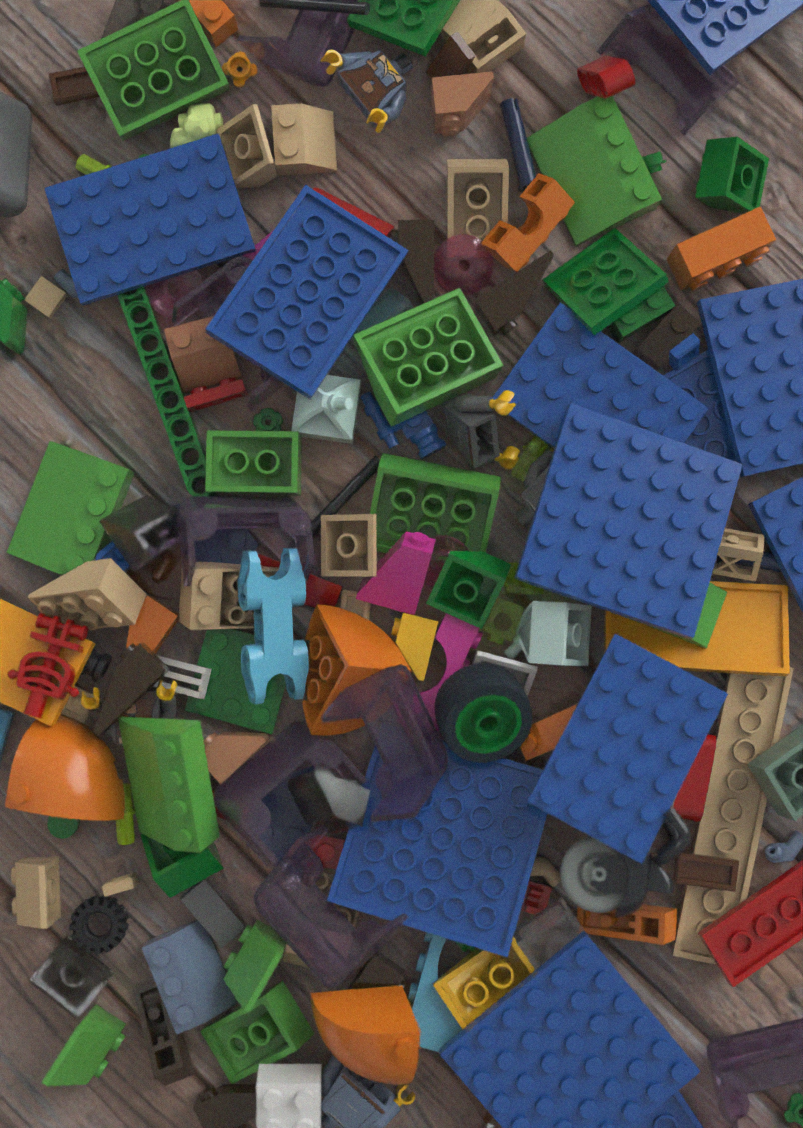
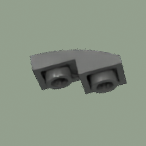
(212, 913)

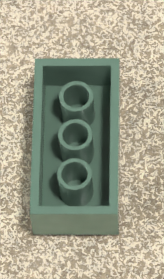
(781, 774)

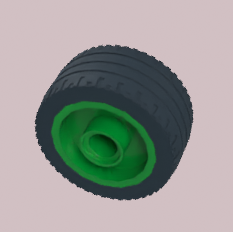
(483, 712)

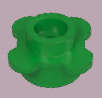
(793, 1106)

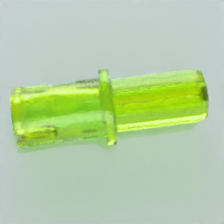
(531, 452)

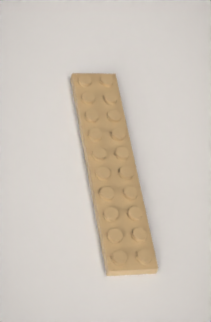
(734, 802)

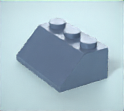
(188, 975)

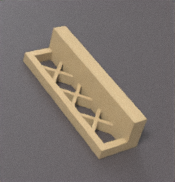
(737, 546)

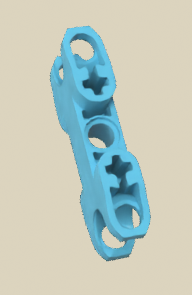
(272, 606)

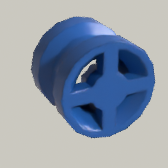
(428, 441)

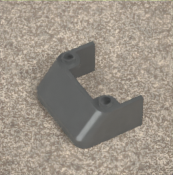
(14, 155)

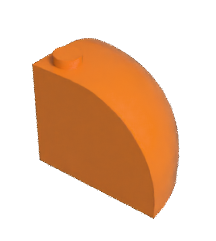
(341, 653)
(65, 774)
(370, 1032)

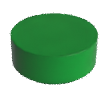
(62, 827)

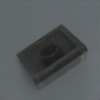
(71, 977)

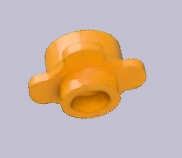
(242, 61)

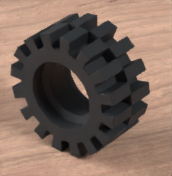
(82, 932)

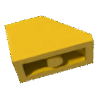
(415, 641)

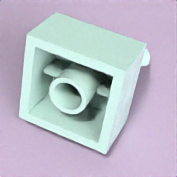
(330, 412)
(553, 634)

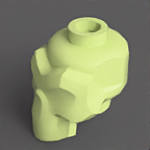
(196, 124)

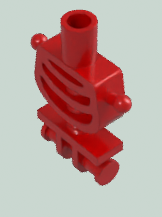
(40, 694)

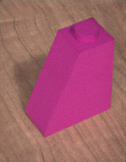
(399, 574)

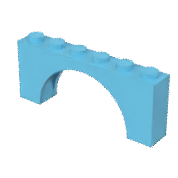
(429, 1009)

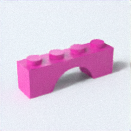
(456, 640)

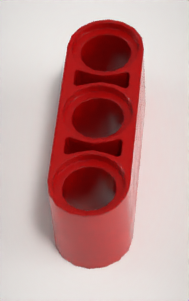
(606, 76)
(693, 792)

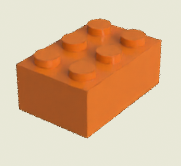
(721, 250)

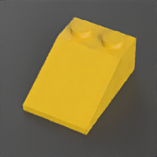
(481, 981)

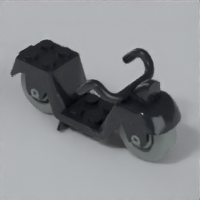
(607, 880)

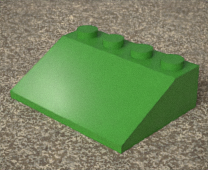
(154, 69)
(597, 167)
(426, 356)
(432, 501)
(64, 509)
(170, 781)

